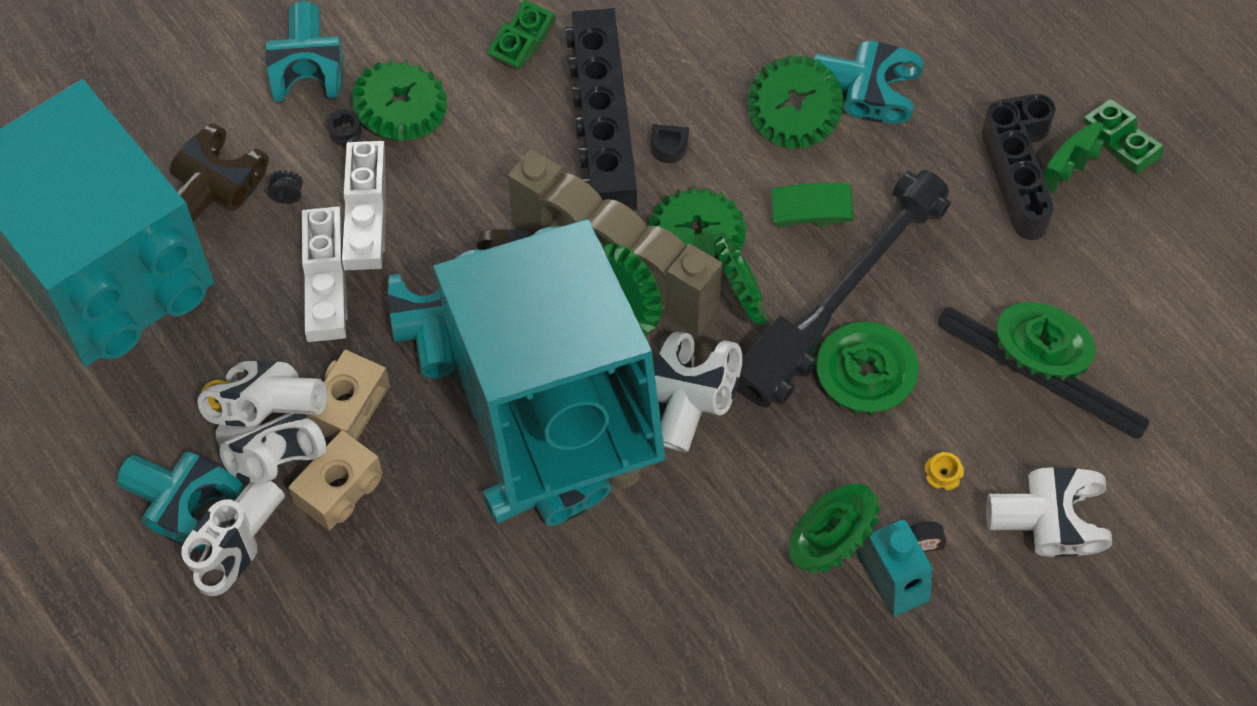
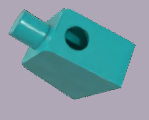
(893, 562)

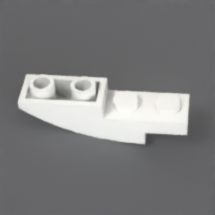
(364, 206)
(324, 274)

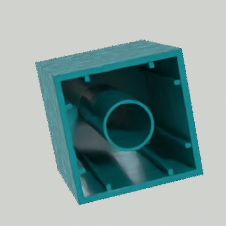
(94, 226)
(551, 362)

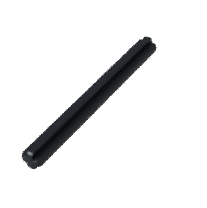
(1071, 389)

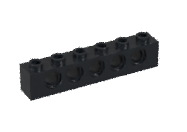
(598, 57)

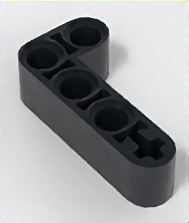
(1015, 137)

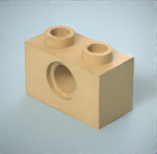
(357, 377)
(345, 460)

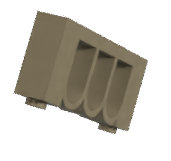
(684, 274)

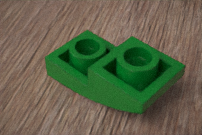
(523, 35)
(1123, 138)
(1074, 154)
(812, 202)

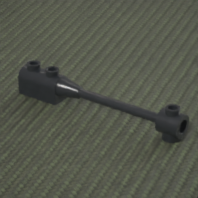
(790, 347)

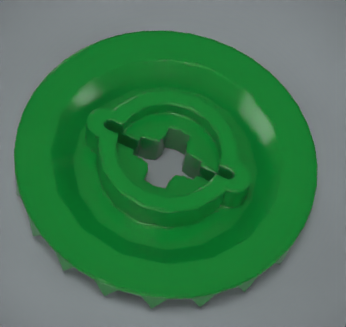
(399, 120)
(786, 125)
(703, 206)
(741, 278)
(636, 284)
(1069, 342)
(863, 344)
(834, 528)

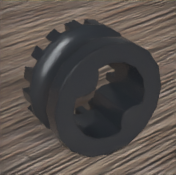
(337, 119)
(285, 187)

